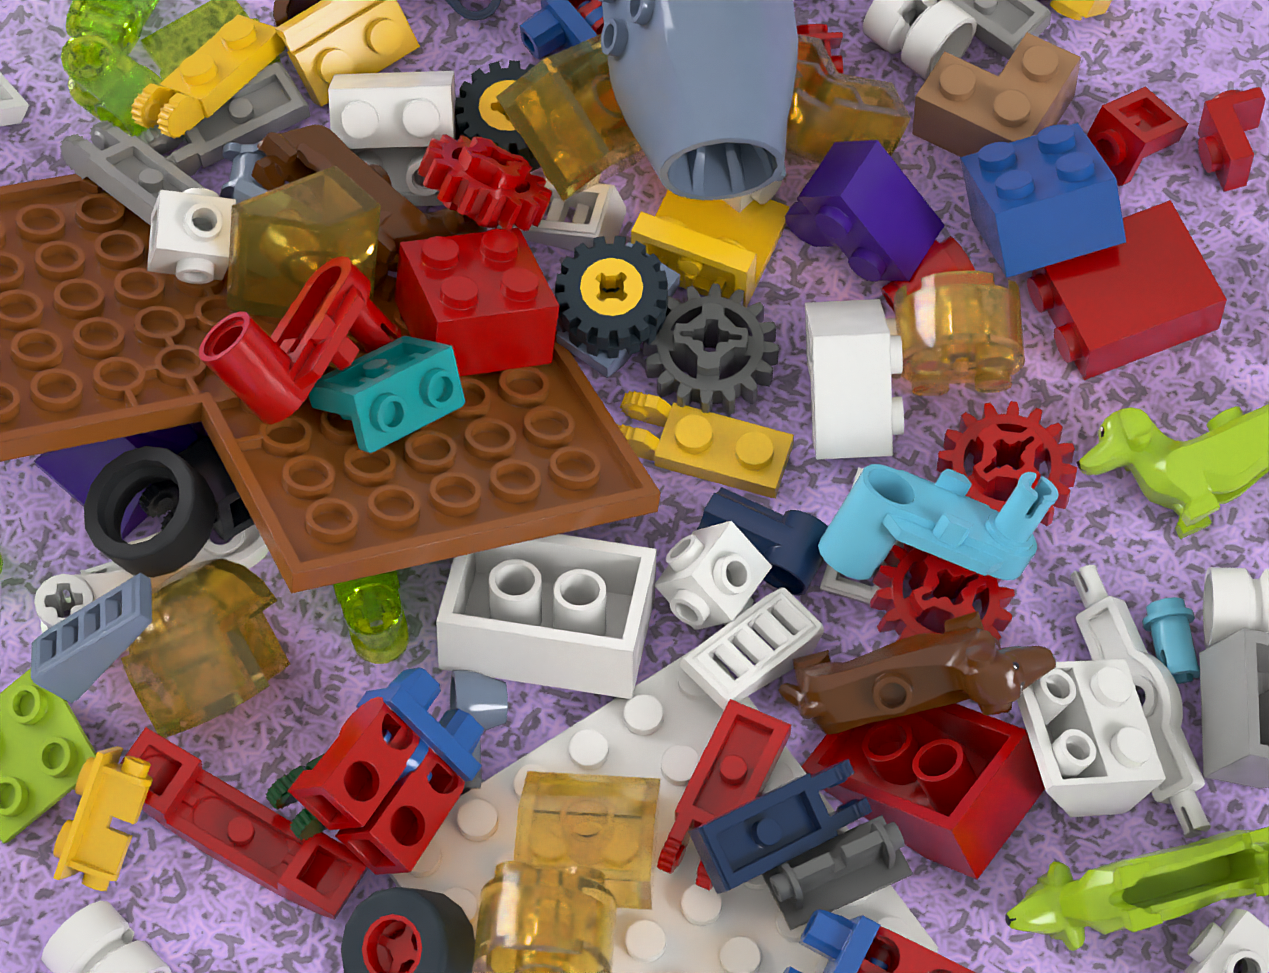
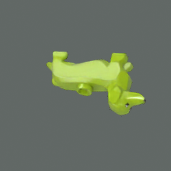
(1188, 474)
(1144, 888)

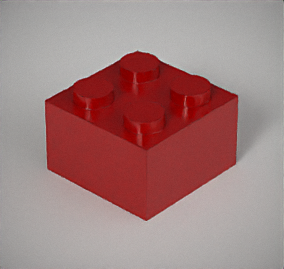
(480, 298)

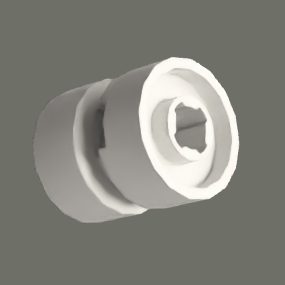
(919, 30)
(1234, 603)
(99, 942)

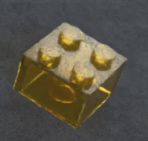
(572, 119)

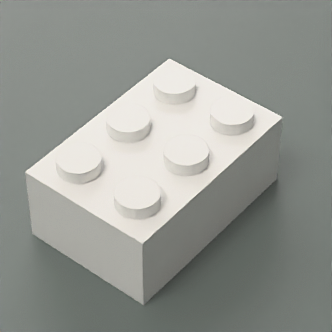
(550, 613)

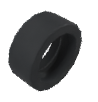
(117, 487)

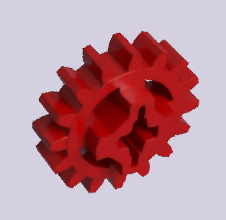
(485, 182)
(1008, 443)
(945, 581)

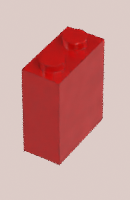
(1130, 295)

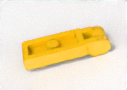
(208, 77)
(708, 444)

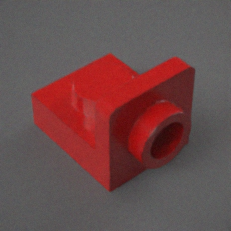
(1132, 130)

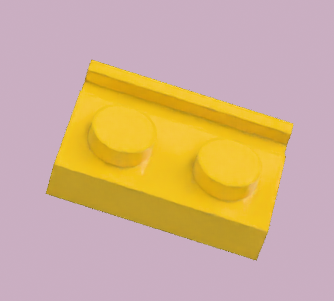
(345, 40)

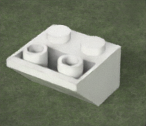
(392, 121)
(1091, 737)

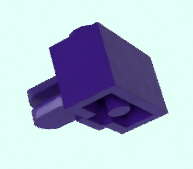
(867, 210)

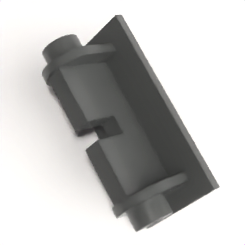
(839, 871)

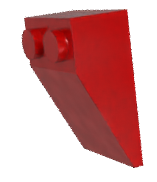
(944, 778)

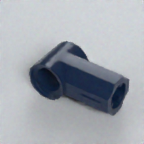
(784, 540)

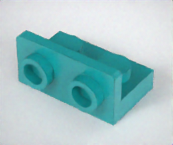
(392, 390)

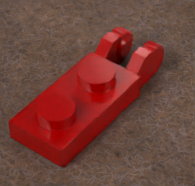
(727, 776)

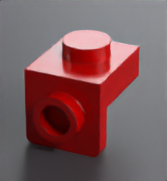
(1222, 138)

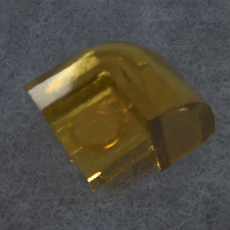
(839, 107)
(204, 646)

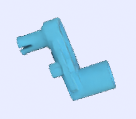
(937, 520)

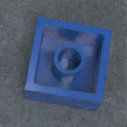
(1043, 199)

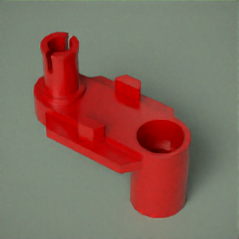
(280, 370)

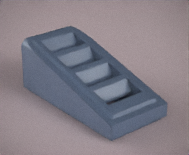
(90, 640)

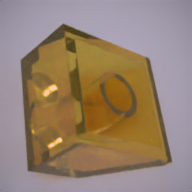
(293, 232)
(595, 824)

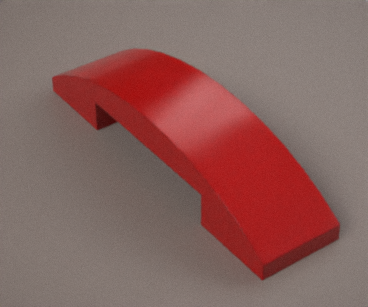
(244, 832)

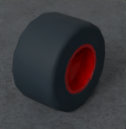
(391, 921)

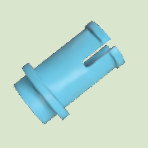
(1172, 637)

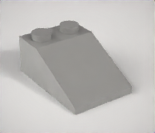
(1236, 709)

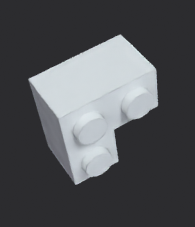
(850, 371)

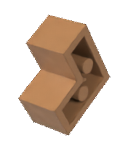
(970, 107)

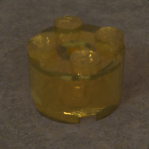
(960, 332)
(545, 921)

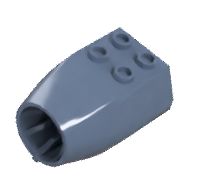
(705, 89)

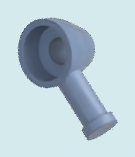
(485, 701)

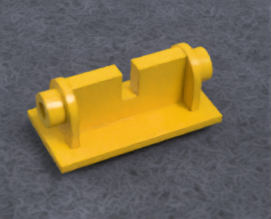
(106, 792)

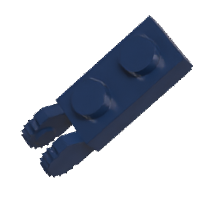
(774, 828)

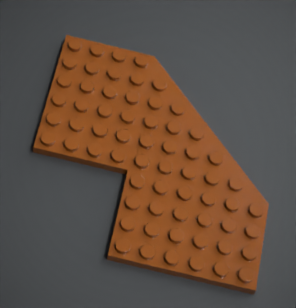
(114, 353)

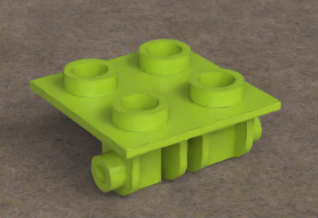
(38, 753)

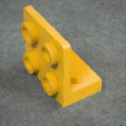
(712, 241)

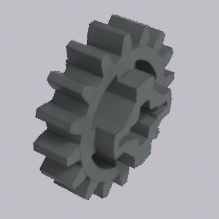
(741, 355)

